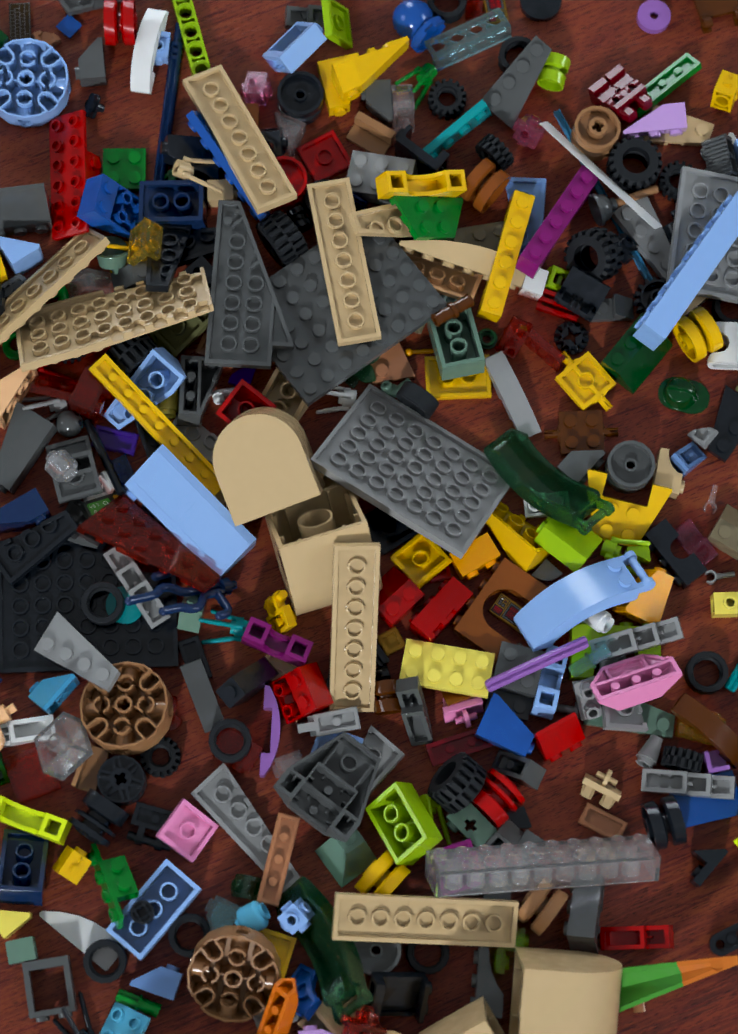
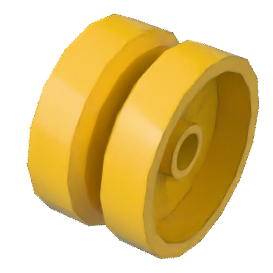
(698, 334)
(380, 877)

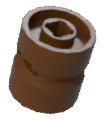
(387, 699)

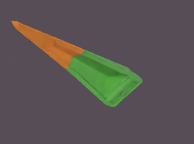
(653, 980)

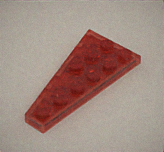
(145, 540)

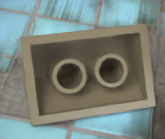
(725, 532)

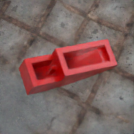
(636, 937)

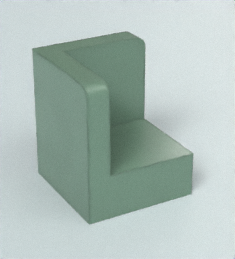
(21, 950)

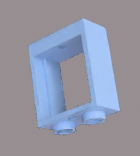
(295, 47)

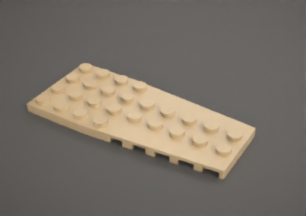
(102, 320)

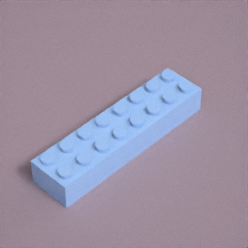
(689, 275)

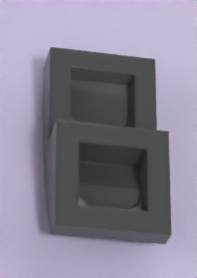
(312, 14)

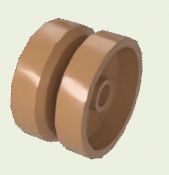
(595, 132)
(542, 907)

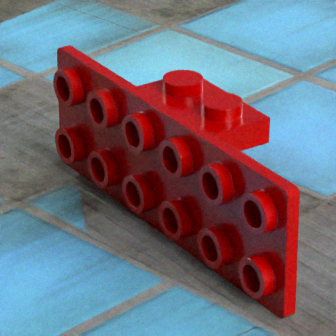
(69, 170)

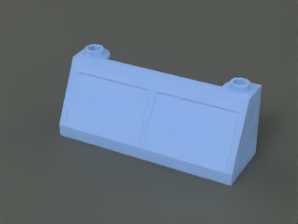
(189, 511)

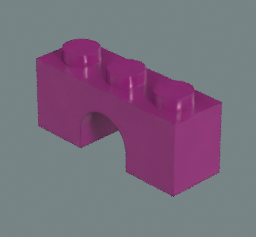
(286, 648)

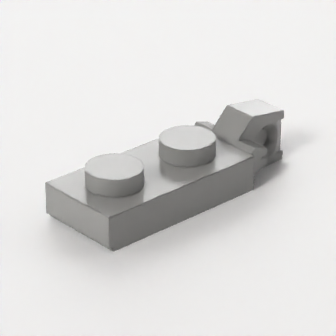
(331, 722)

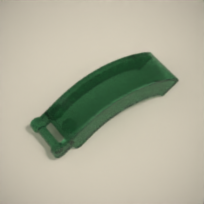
(544, 484)
(334, 961)

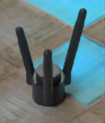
(71, 1022)

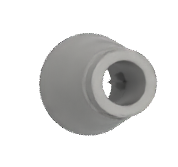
(649, 753)

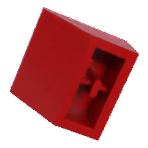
(301, 692)

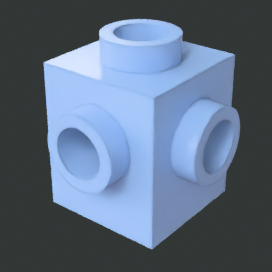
(295, 916)

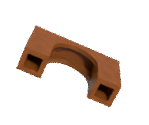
(505, 579)

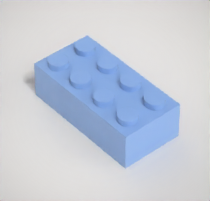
(170, 895)

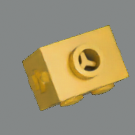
(725, 91)
(72, 864)

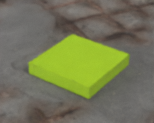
(337, 23)

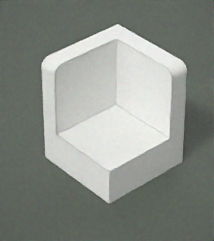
(534, 287)

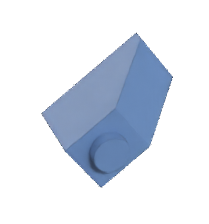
(160, 981)

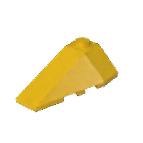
(356, 73)
(517, 538)

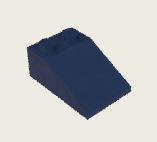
(173, 202)
(23, 513)
(23, 868)

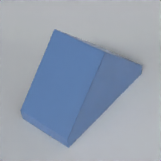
(687, 458)

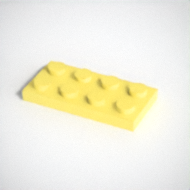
(447, 667)

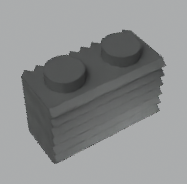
(719, 155)

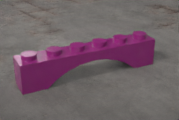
(556, 222)

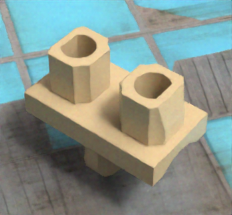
(610, 793)

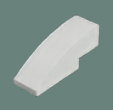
(24, 730)

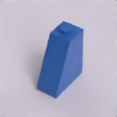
(504, 729)

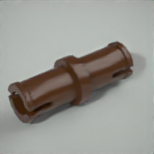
(452, 310)

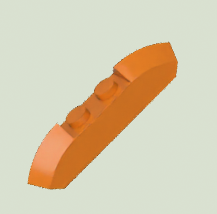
(280, 1008)

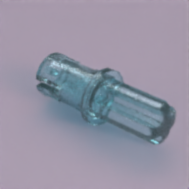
(590, 660)

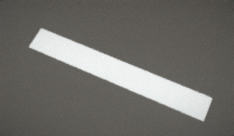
(601, 175)

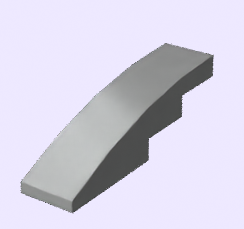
(511, 394)
(134, 584)
(640, 638)
(688, 784)

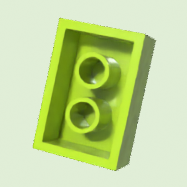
(403, 823)

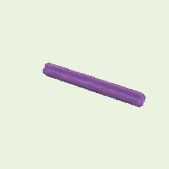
(536, 664)

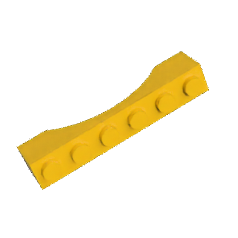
(506, 256)

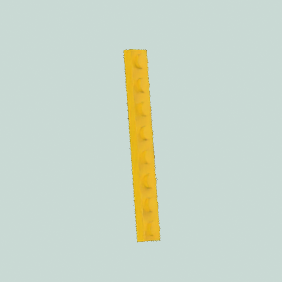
(154, 421)

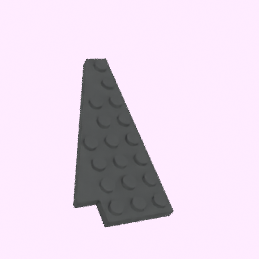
(246, 311)

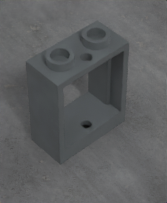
(48, 963)

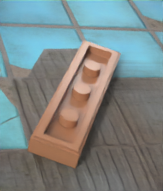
(278, 859)

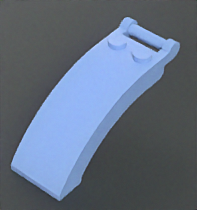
(580, 597)

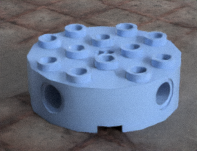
(47, 88)

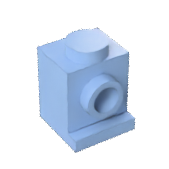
(162, 54)

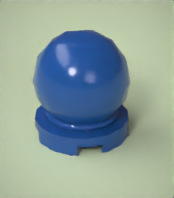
(417, 22)

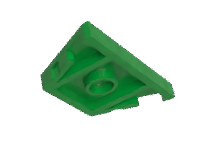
(429, 216)

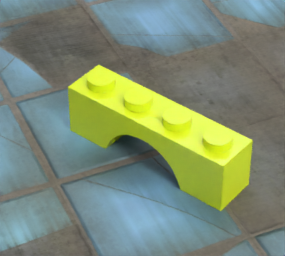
(33, 821)

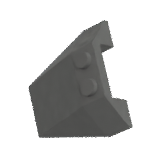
(331, 786)

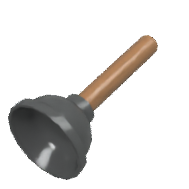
(603, 207)

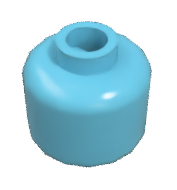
(253, 915)

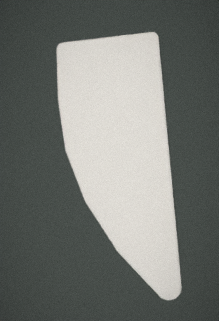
(82, 934)

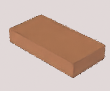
(601, 821)

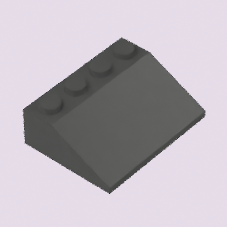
(25, 210)

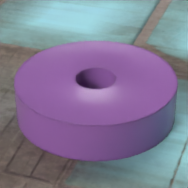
(651, 25)

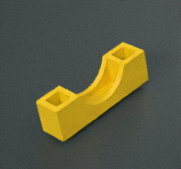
(439, 184)

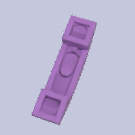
(267, 759)

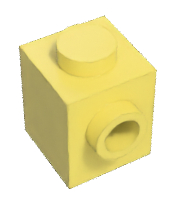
(724, 604)

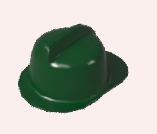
(683, 395)

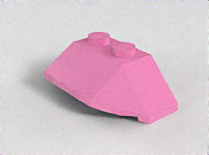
(635, 680)

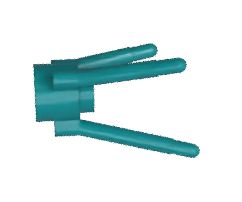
(237, 627)

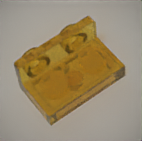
(145, 241)

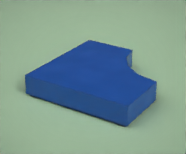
(307, 998)

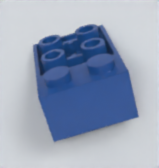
(109, 206)

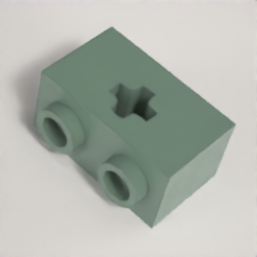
(483, 828)

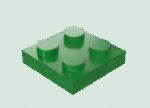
(125, 166)

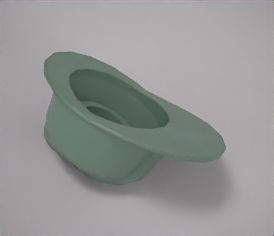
(112, 258)

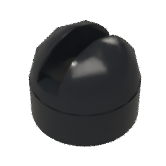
(382, 673)

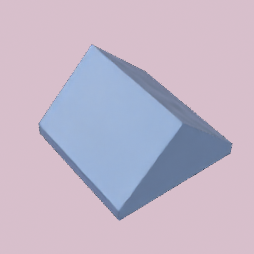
(20, 254)

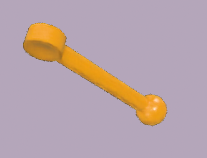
(408, 352)

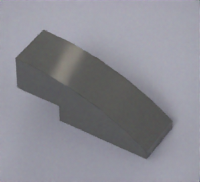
(202, 694)
(414, 711)

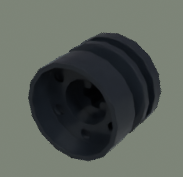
(126, 793)
(98, 818)

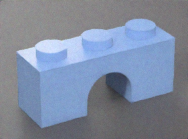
(548, 689)

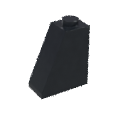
(178, 146)
(247, 683)

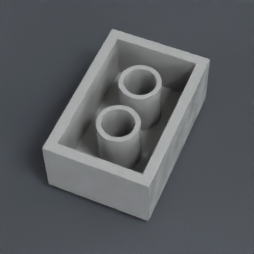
(367, 166)

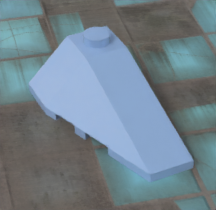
(156, 377)

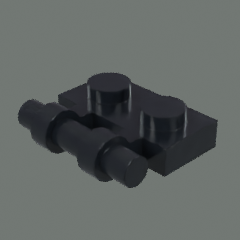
(148, 818)

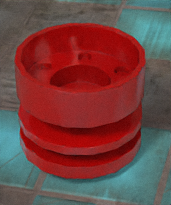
(497, 797)

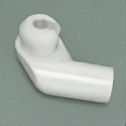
(221, 394)

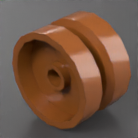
(485, 185)

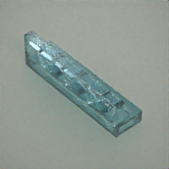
(472, 42)

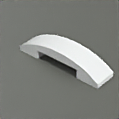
(145, 50)

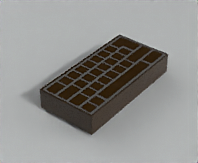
(20, 20)

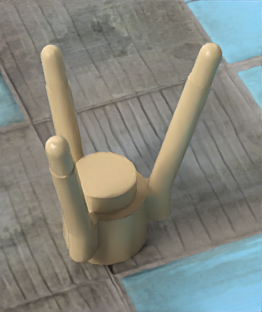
(184, 170)

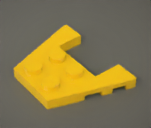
(629, 518)

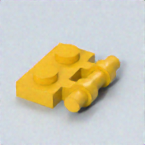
(280, 615)

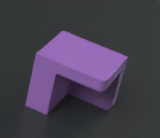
(714, 763)

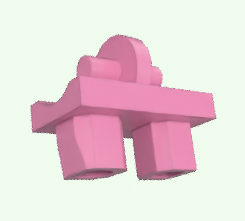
(463, 711)

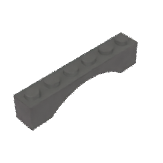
(484, 980)

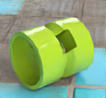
(554, 72)

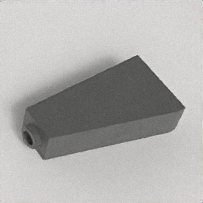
(22, 446)

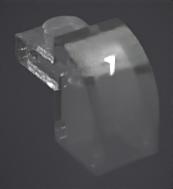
(403, 106)

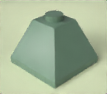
(346, 859)

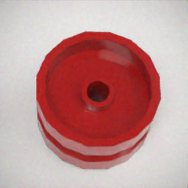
(117, 22)
(298, 178)

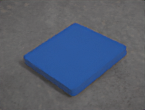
(69, 26)

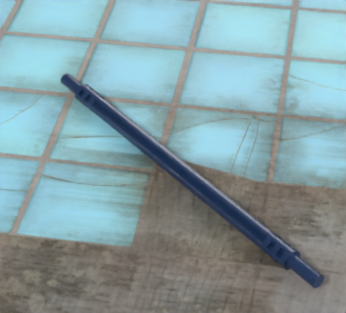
(169, 102)

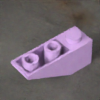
(663, 120)

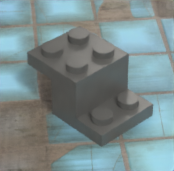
(87, 480)
(521, 692)

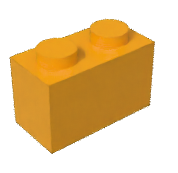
(479, 555)

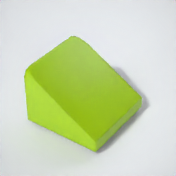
(642, 553)

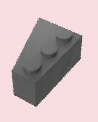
(196, 389)

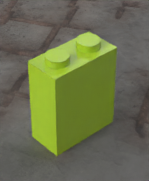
(566, 543)

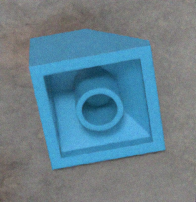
(53, 692)

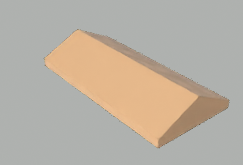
(447, 280)

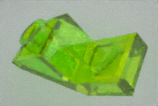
(501, 961)

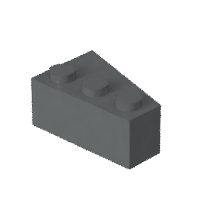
(584, 918)

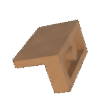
(370, 134)
(86, 774)

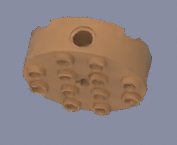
(123, 728)
(227, 952)

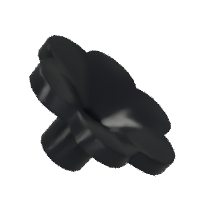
(93, 106)

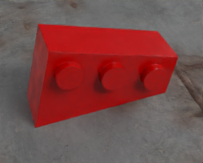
(440, 610)

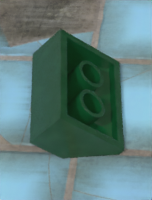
(632, 361)

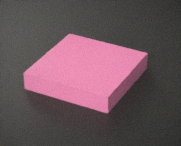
(187, 830)

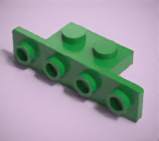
(115, 881)

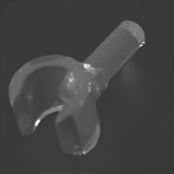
(711, 501)

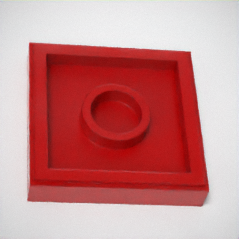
(324, 156)

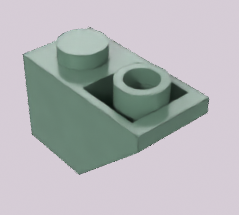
(190, 621)

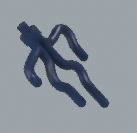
(218, 591)

